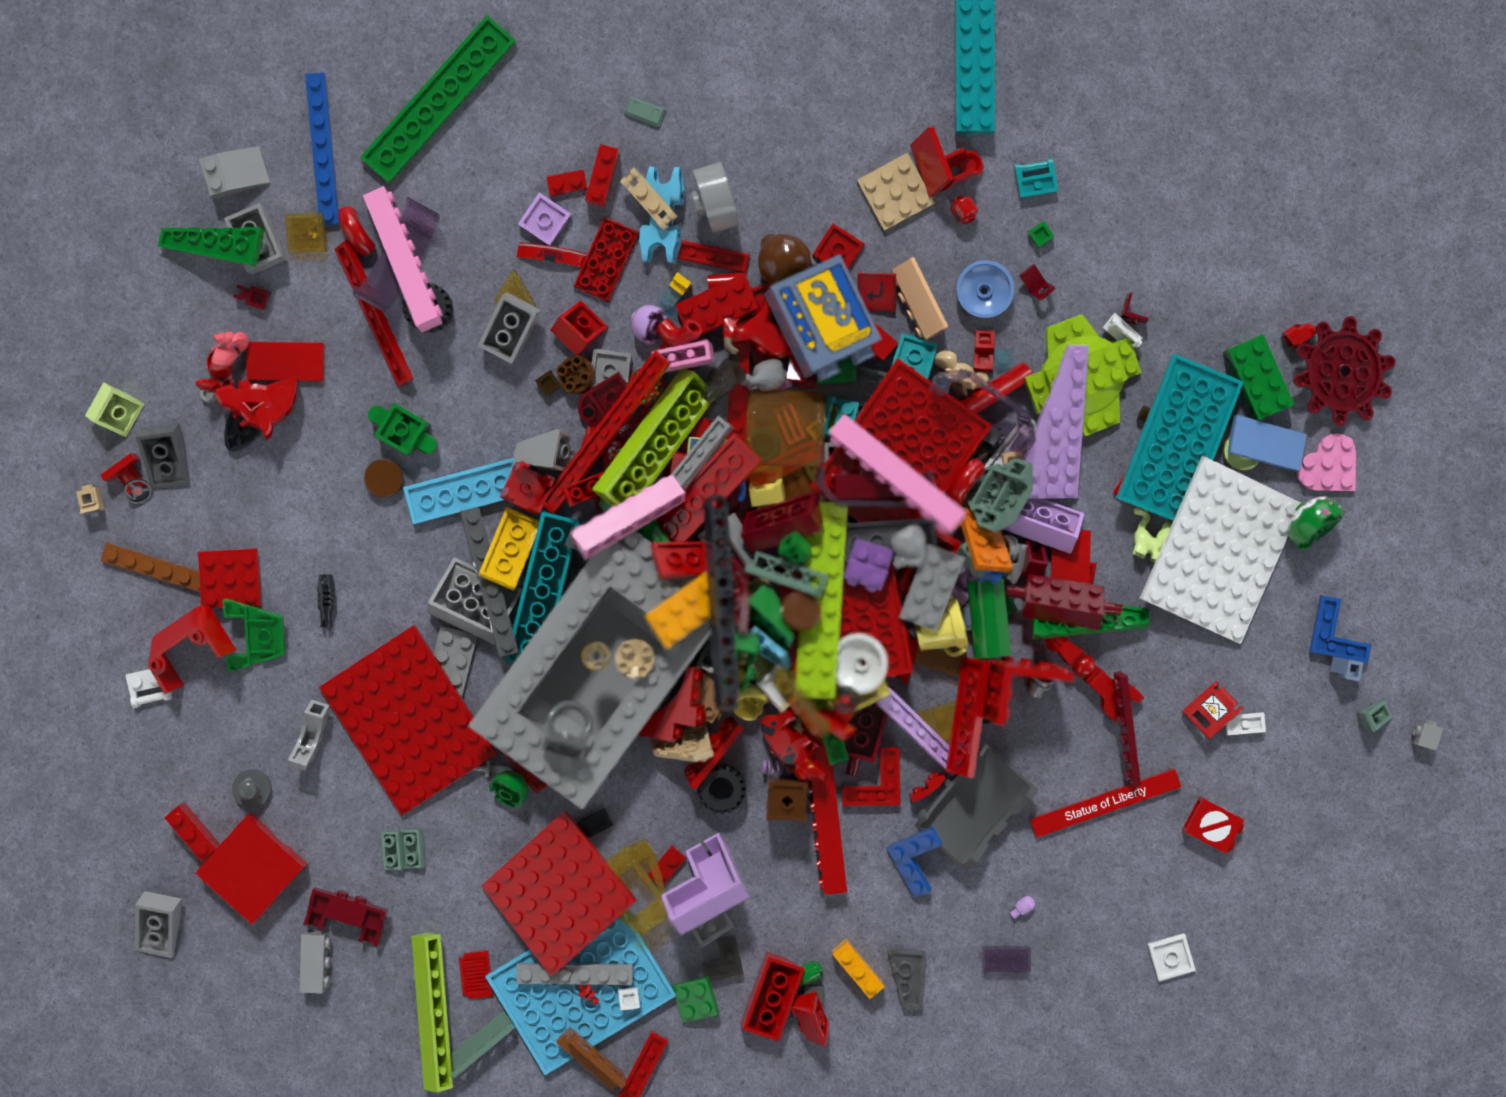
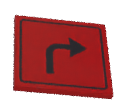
(877, 291)

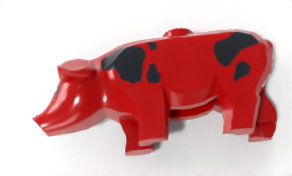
(791, 747)

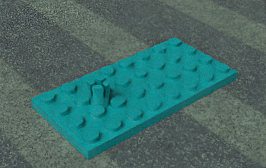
(1179, 430)

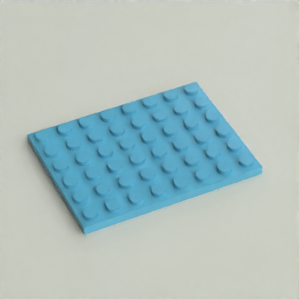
(547, 1010)

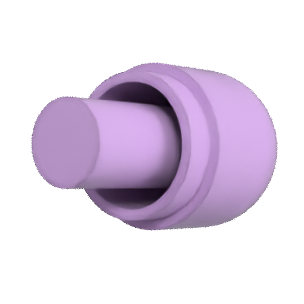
(1023, 906)

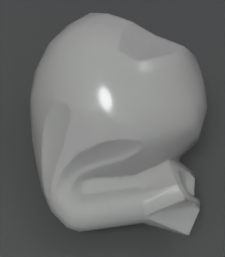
(766, 376)
(909, 547)

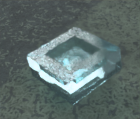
(1002, 358)

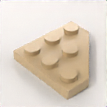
(692, 746)

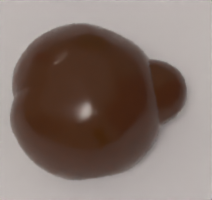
(782, 257)

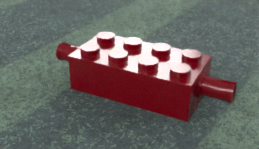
(1063, 601)
(867, 736)

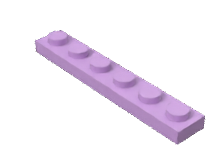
(915, 727)

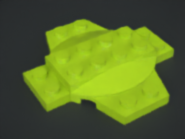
(1107, 370)

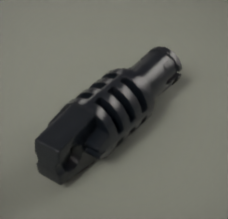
(326, 599)

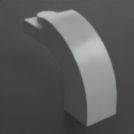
(311, 735)

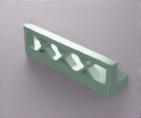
(782, 579)
(480, 1042)

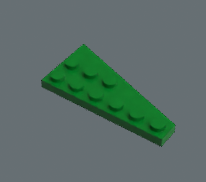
(1130, 619)

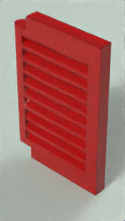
(473, 969)

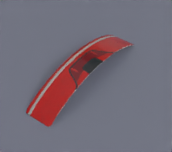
(551, 253)

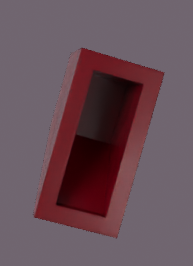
(1035, 558)

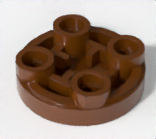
(576, 374)
(383, 478)
(801, 611)

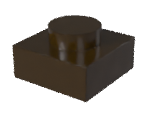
(548, 383)

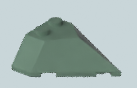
(1001, 494)

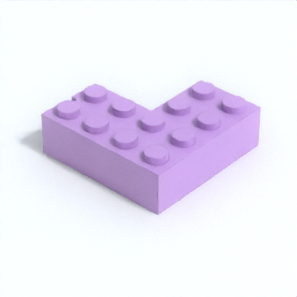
(711, 891)

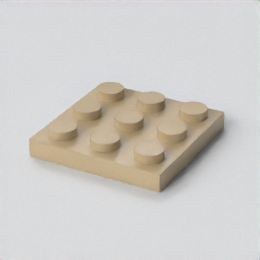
(895, 192)

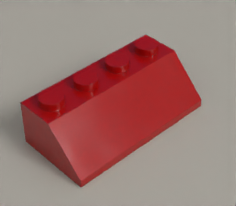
(772, 996)

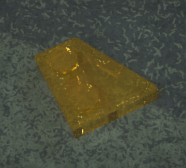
(516, 287)

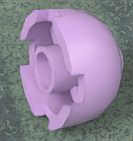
(645, 322)

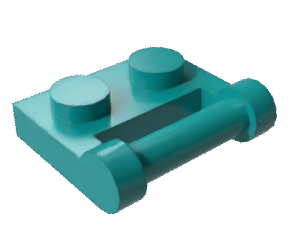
(1036, 184)
(846, 407)

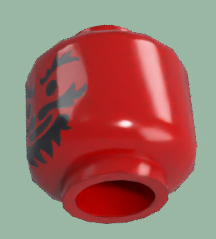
(964, 209)

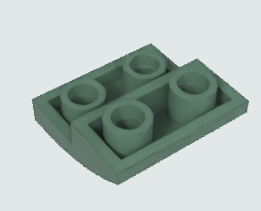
(403, 849)

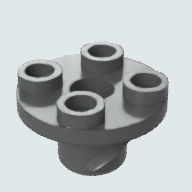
(251, 788)

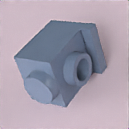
(1347, 668)

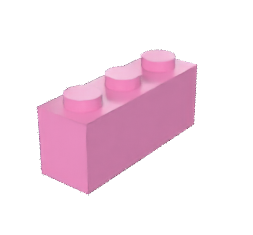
(688, 355)

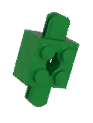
(402, 429)

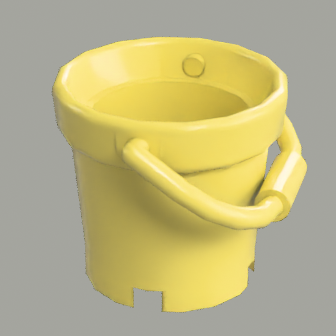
(948, 634)

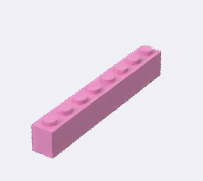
(402, 259)
(897, 474)

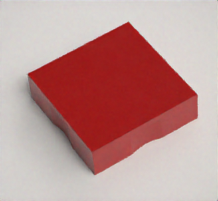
(251, 868)

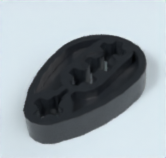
(233, 431)

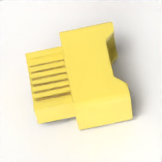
(766, 494)

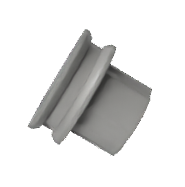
(1038, 686)

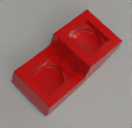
(984, 350)

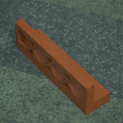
(591, 1059)

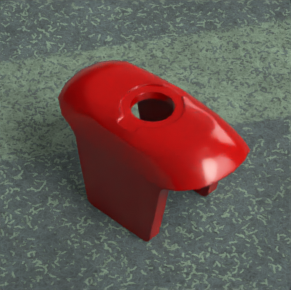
(968, 161)

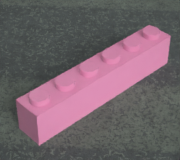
(628, 516)

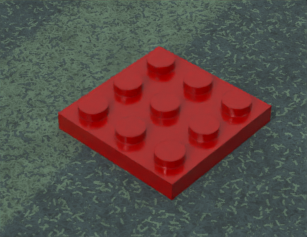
(229, 576)

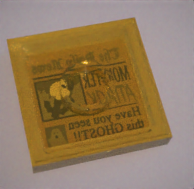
(306, 232)

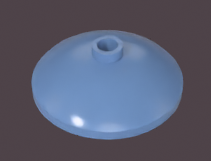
(985, 275)

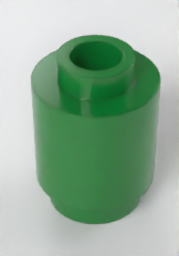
(811, 973)

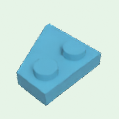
(771, 650)

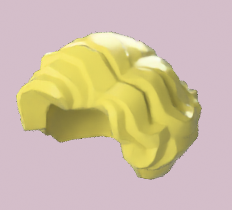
(750, 703)

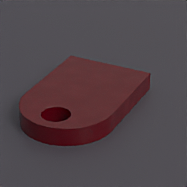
(601, 398)

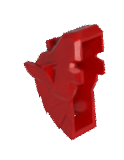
(268, 403)

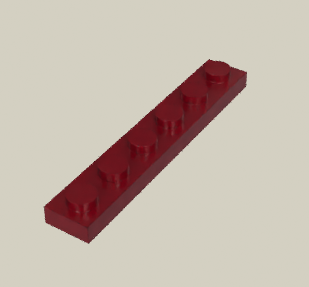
(1126, 724)

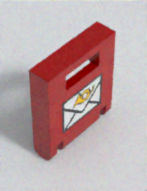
(1215, 707)

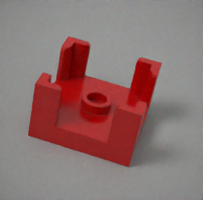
(526, 487)

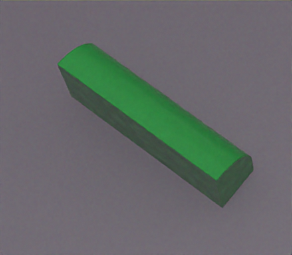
(989, 619)

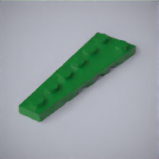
(227, 244)

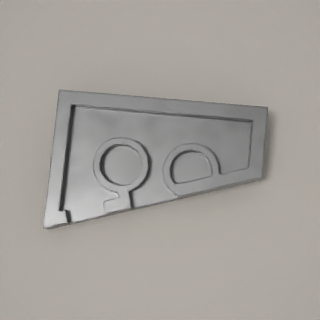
(909, 971)

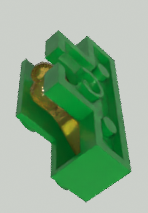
(746, 651)

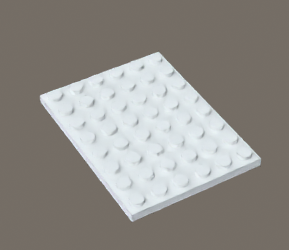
(1220, 550)

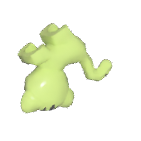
(1144, 542)

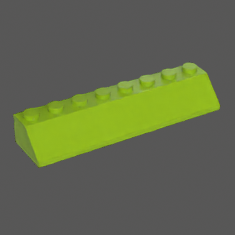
(655, 439)

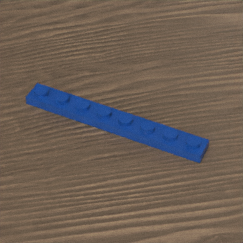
(322, 147)

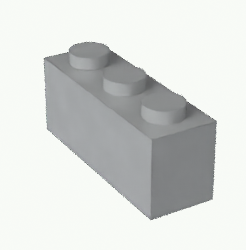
(314, 962)

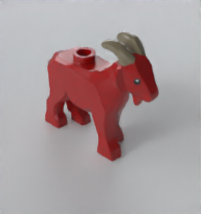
(759, 331)

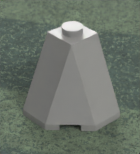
(546, 451)

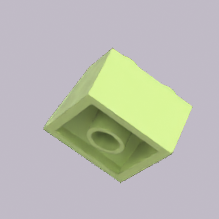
(114, 409)

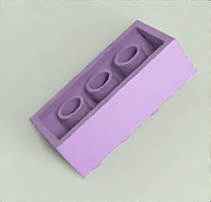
(1047, 524)

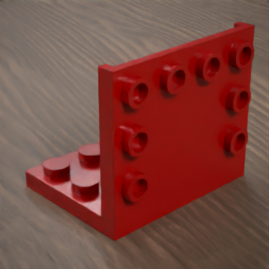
(1000, 682)

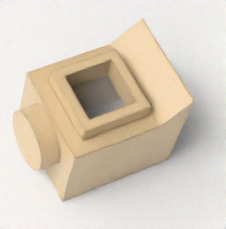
(90, 499)

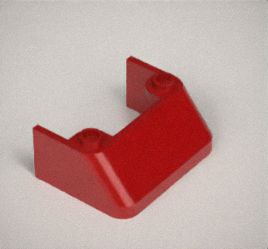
(202, 628)

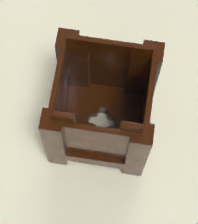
(782, 787)

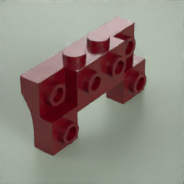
(348, 910)

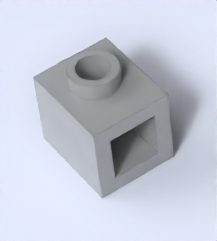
(1427, 734)

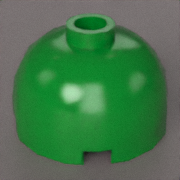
(509, 788)

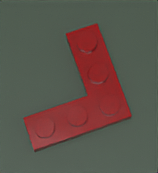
(884, 794)

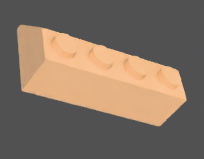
(919, 300)

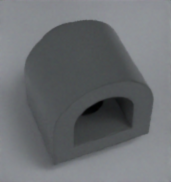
(994, 436)

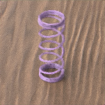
(765, 770)

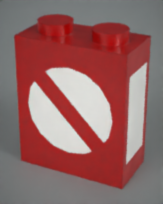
(1213, 825)

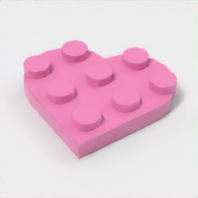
(1330, 466)

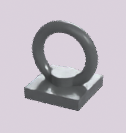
(562, 742)

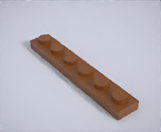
(151, 566)

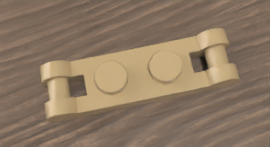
(649, 198)

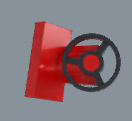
(129, 478)
(841, 713)

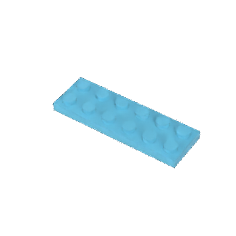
(457, 491)

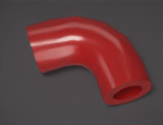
(354, 231)
(679, 336)
(964, 481)

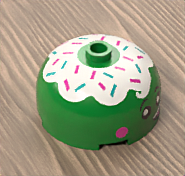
(1314, 521)

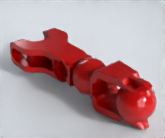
(1085, 667)

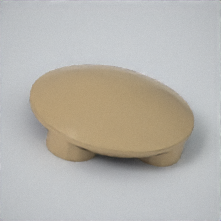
(634, 659)

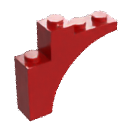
(682, 710)

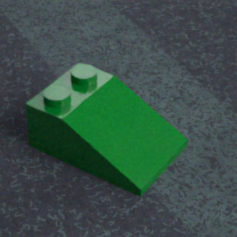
(766, 614)

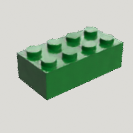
(1263, 383)

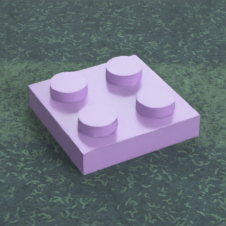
(544, 219)

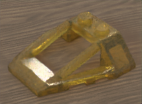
(634, 857)

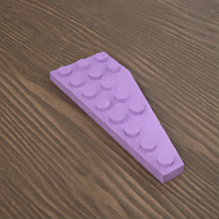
(1060, 429)

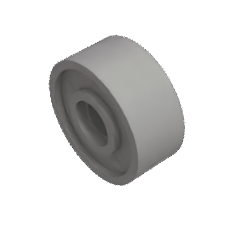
(714, 198)

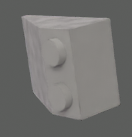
(234, 171)
(157, 923)

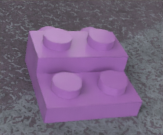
(868, 565)

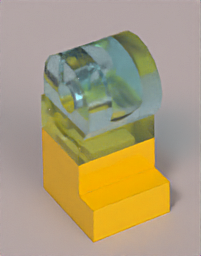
(674, 292)

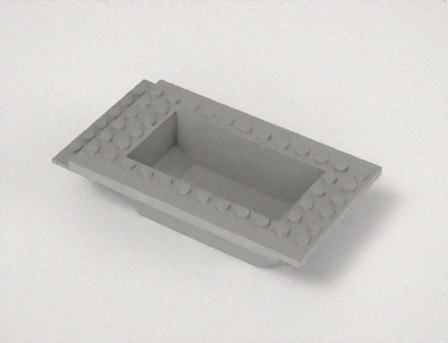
(603, 607)

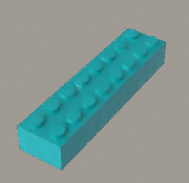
(974, 67)
(544, 578)

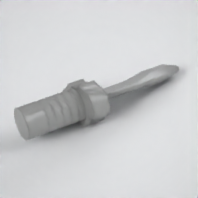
(488, 768)

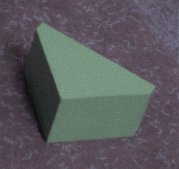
(1375, 716)

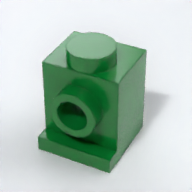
(795, 548)

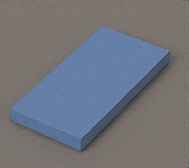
(1267, 443)

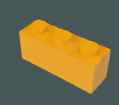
(858, 968)

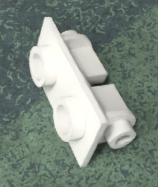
(1120, 329)

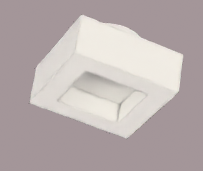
(629, 998)

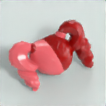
(221, 360)

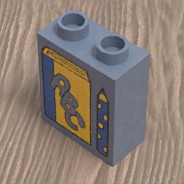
(823, 318)

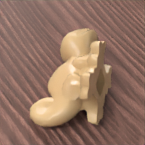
(948, 361)

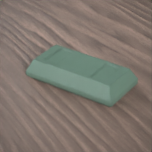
(645, 112)

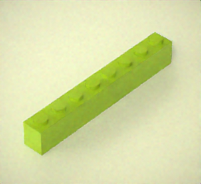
(432, 1012)

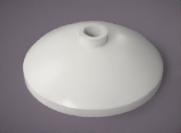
(850, 667)

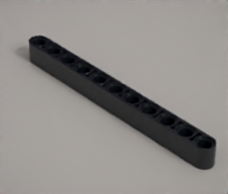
(715, 611)

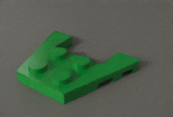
(262, 631)

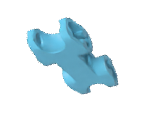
(653, 235)

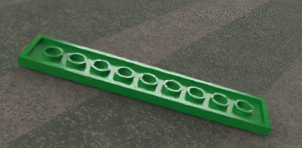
(438, 99)

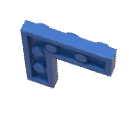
(1323, 634)
(904, 855)

